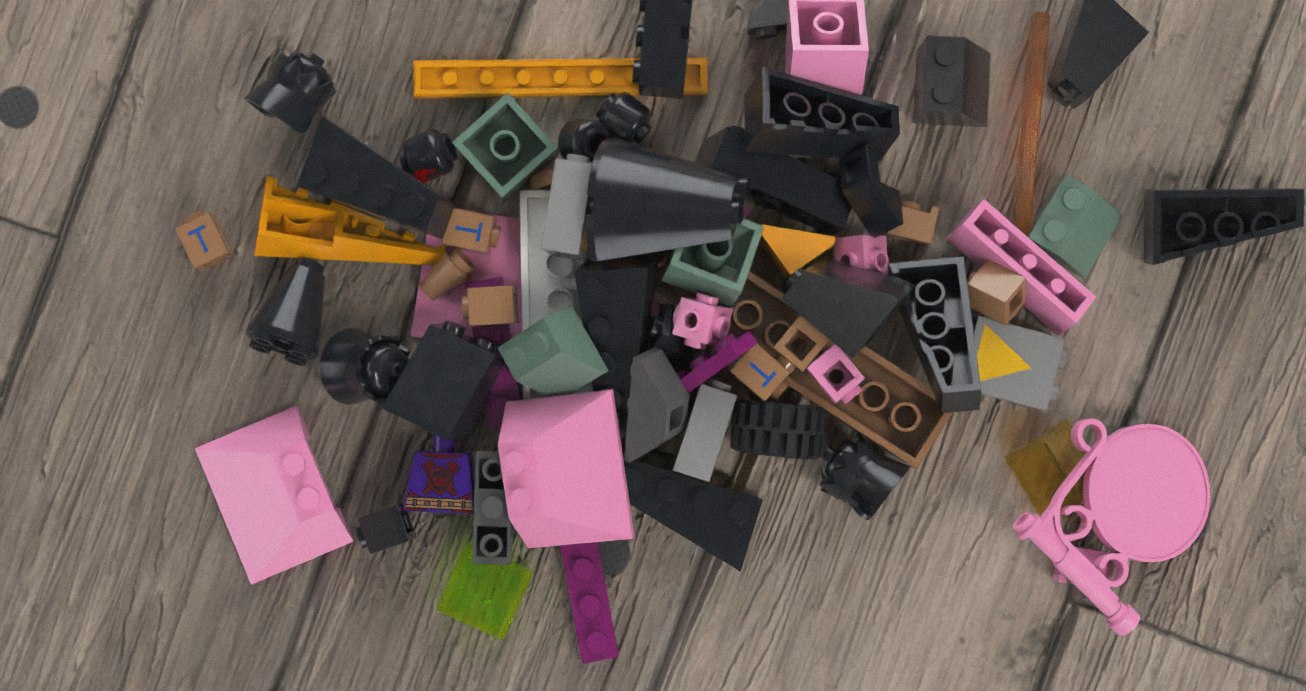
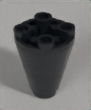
(292, 315)

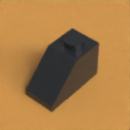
(385, 529)

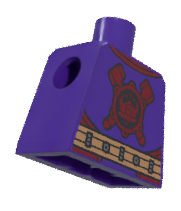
(441, 480)

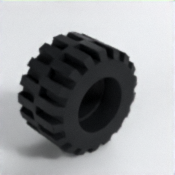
(778, 429)

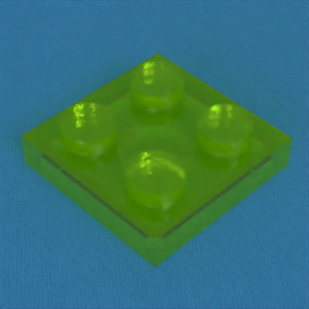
(484, 593)

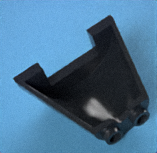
(657, 202)

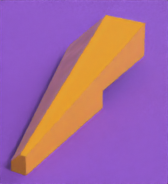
(304, 228)

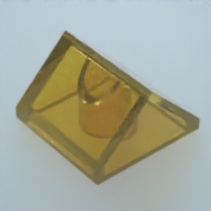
(1045, 464)

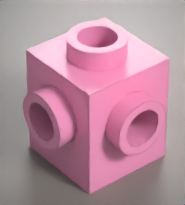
(863, 252)
(701, 320)

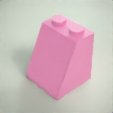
(827, 42)

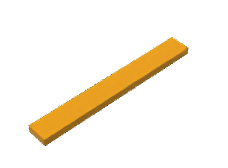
(539, 78)

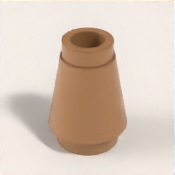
(448, 274)

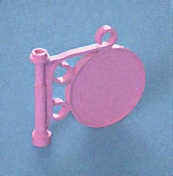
(1141, 498)

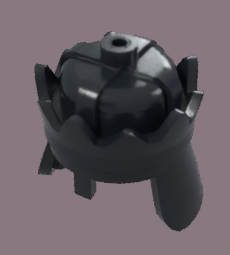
(294, 90)
(361, 366)
(860, 475)

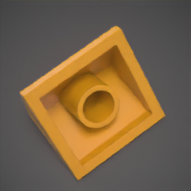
(793, 248)

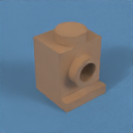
(917, 225)
(810, 335)

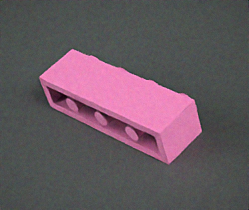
(1050, 290)

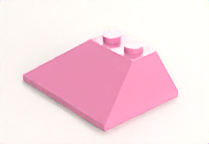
(565, 470)
(273, 495)

